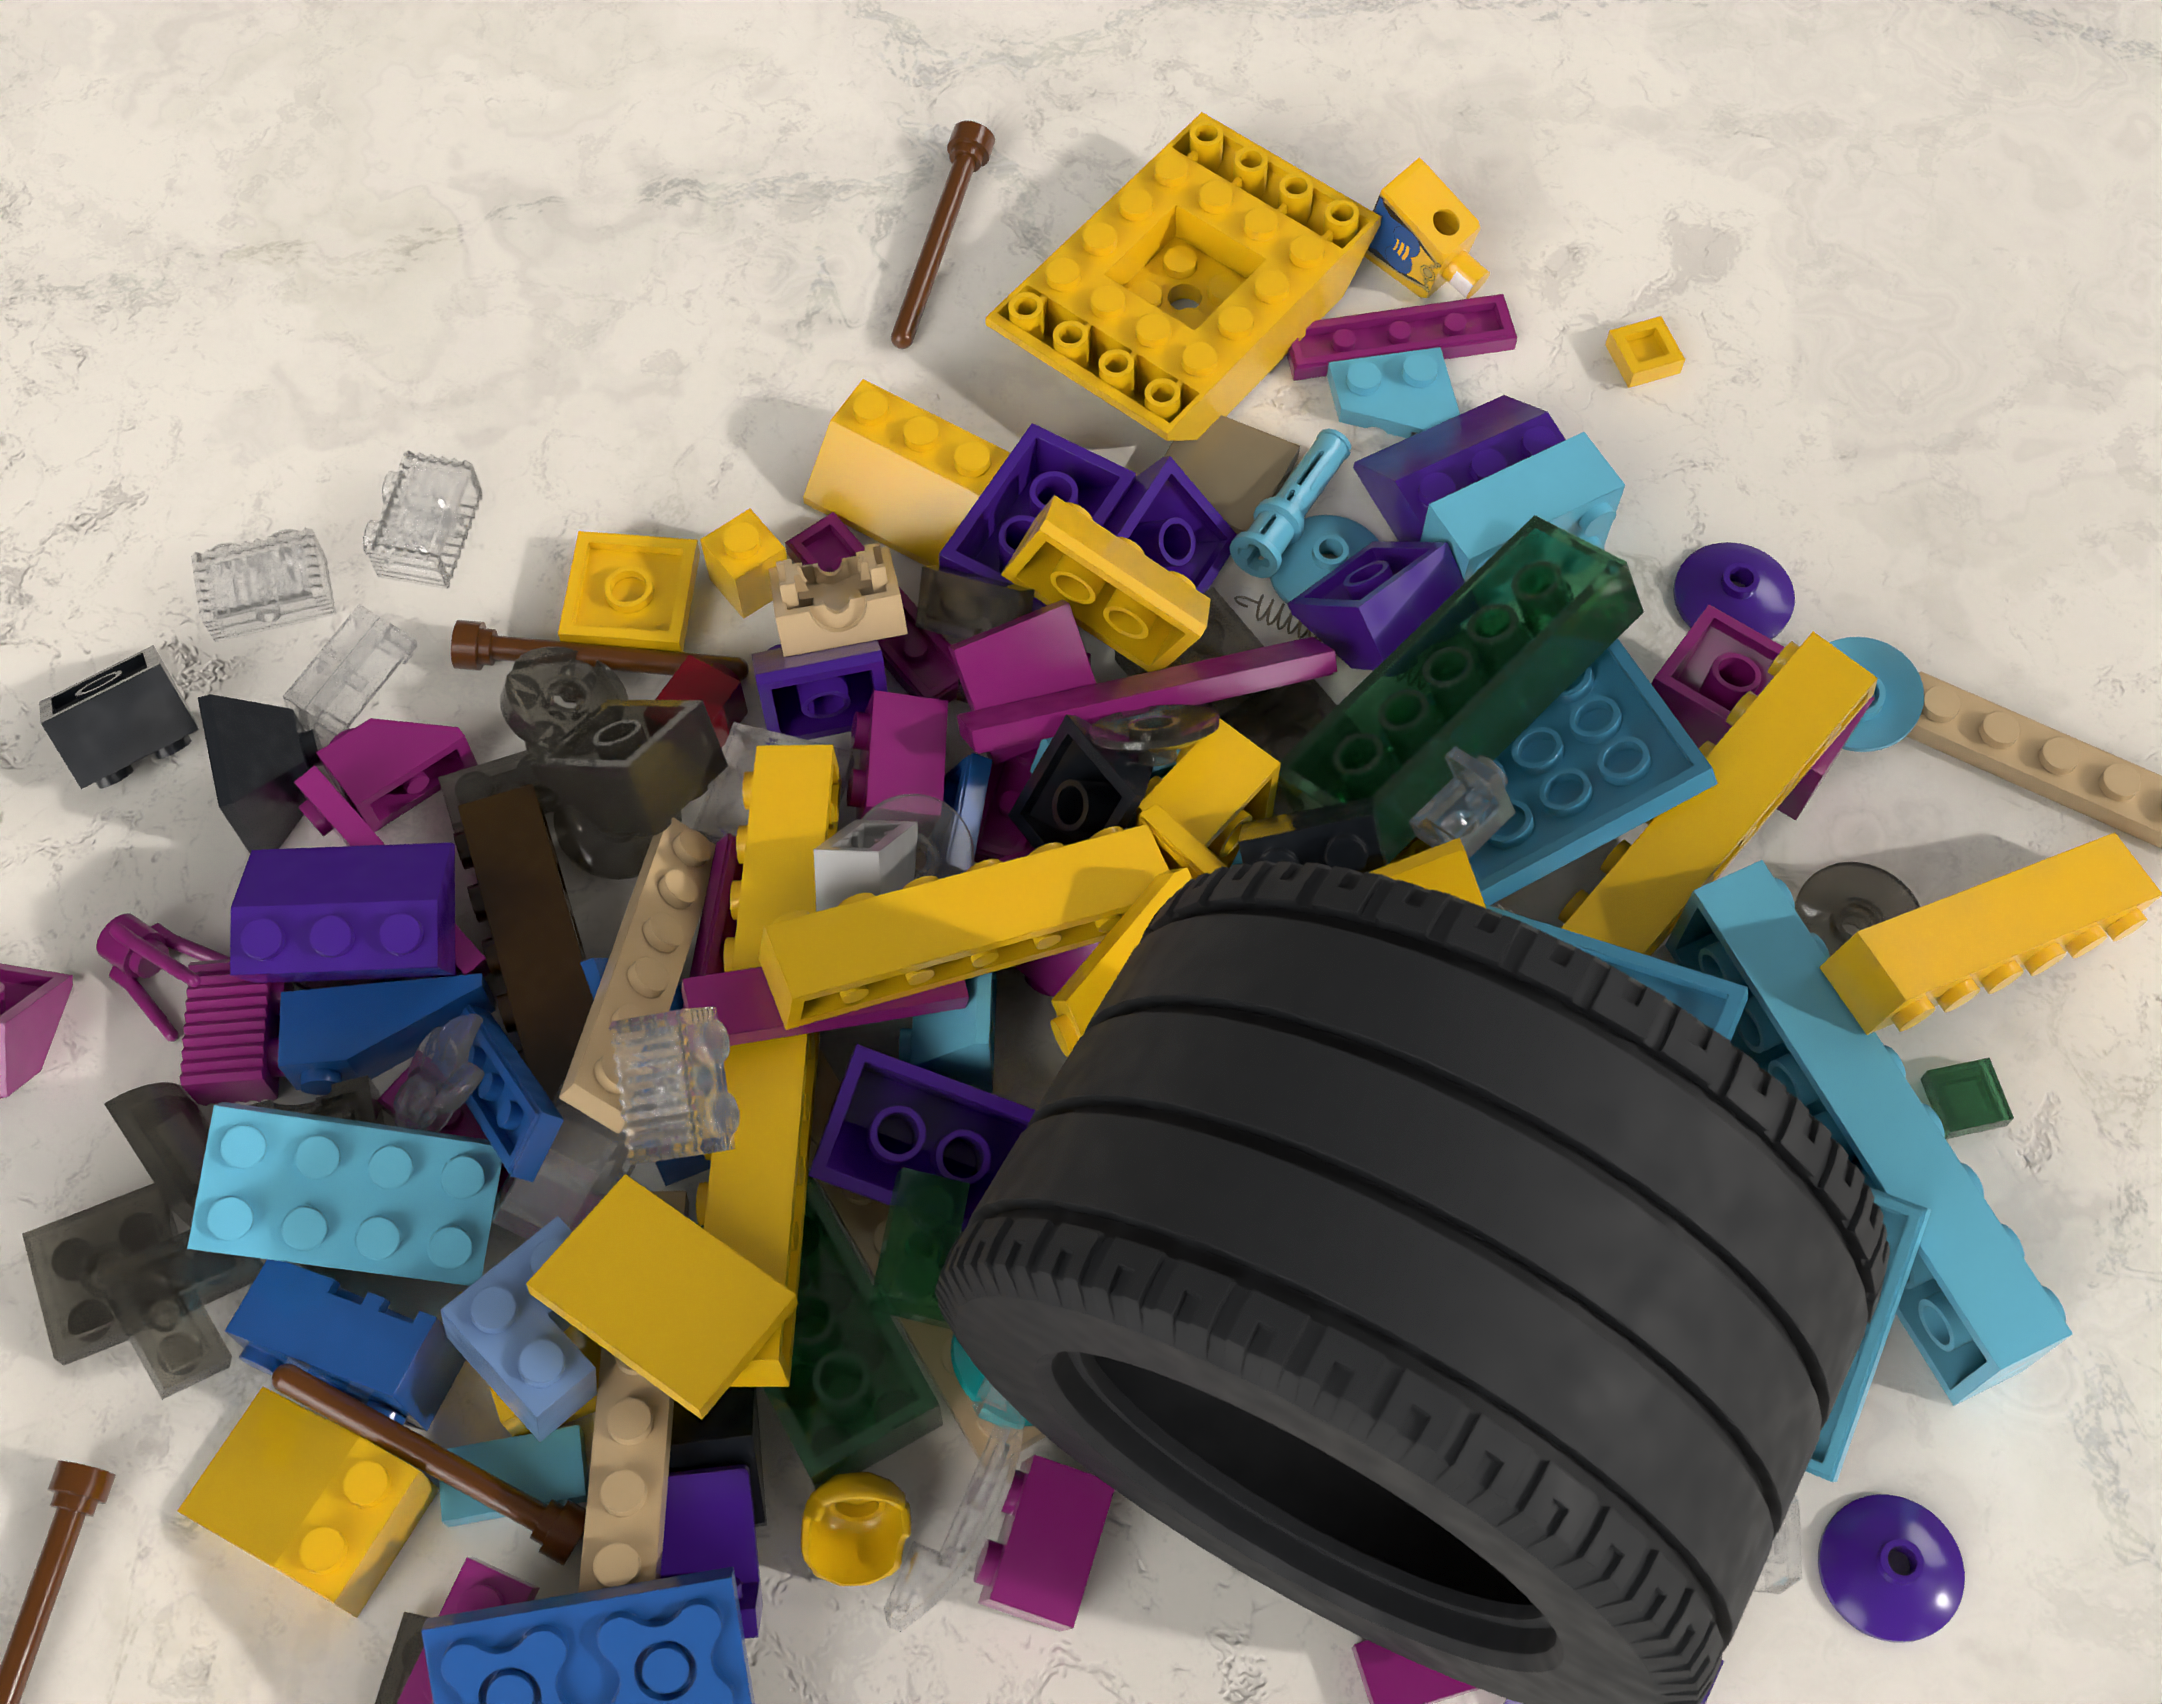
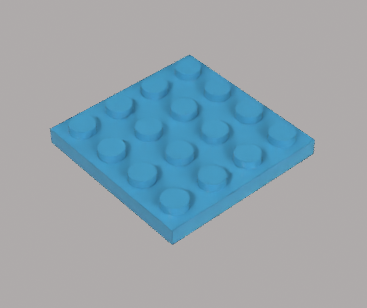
(1587, 774)

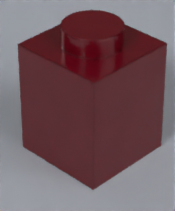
(714, 685)

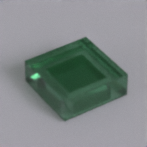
(1967, 1097)

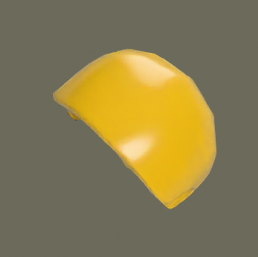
(855, 1529)

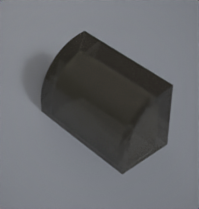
(168, 1138)

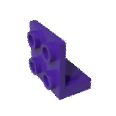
(712, 1529)

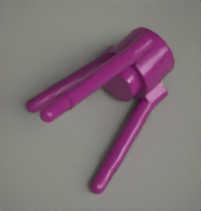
(143, 951)

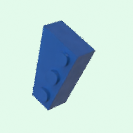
(346, 1341)

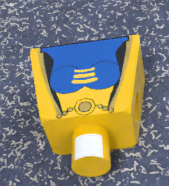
(1426, 235)

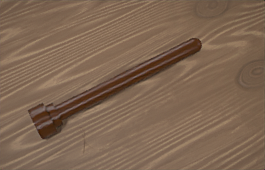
(968, 151)
(478, 646)
(76, 1495)
(553, 1525)

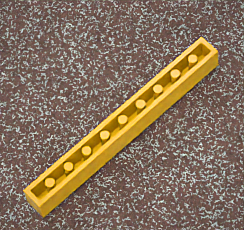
(761, 1186)

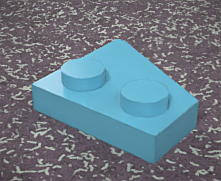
(1393, 391)

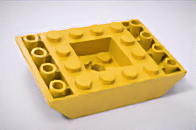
(1202, 224)

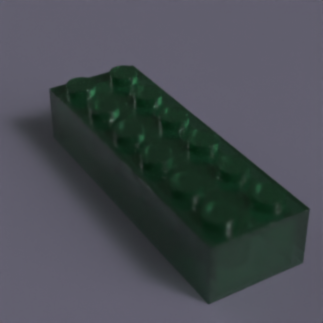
(1466, 678)

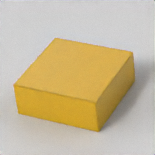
(1645, 351)

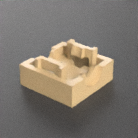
(837, 607)

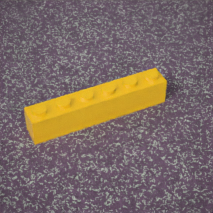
(1756, 767)
(955, 925)
(1990, 935)

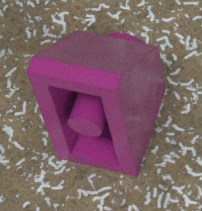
(393, 765)

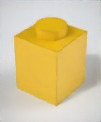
(740, 561)

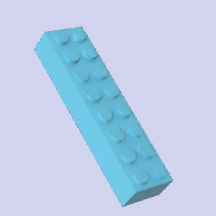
(1969, 1290)

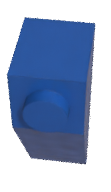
(367, 1027)

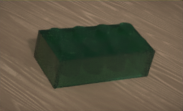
(851, 1373)

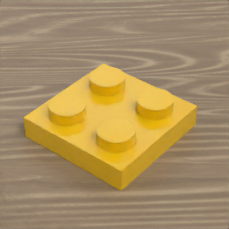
(630, 591)

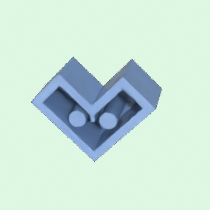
(521, 1341)

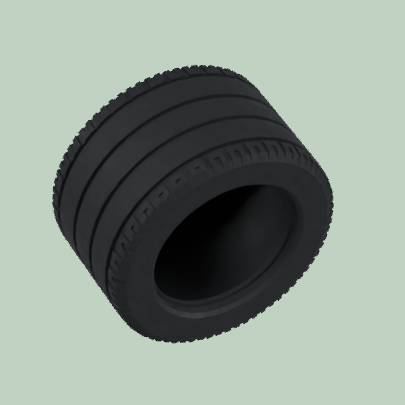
(1429, 1280)

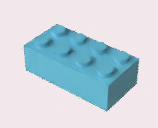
(345, 1194)

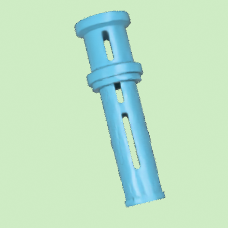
(1280, 518)

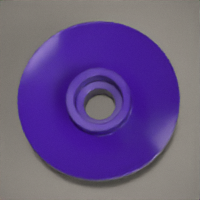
(1706, 580)
(1865, 1587)

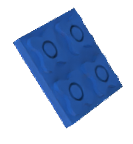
(601, 1646)

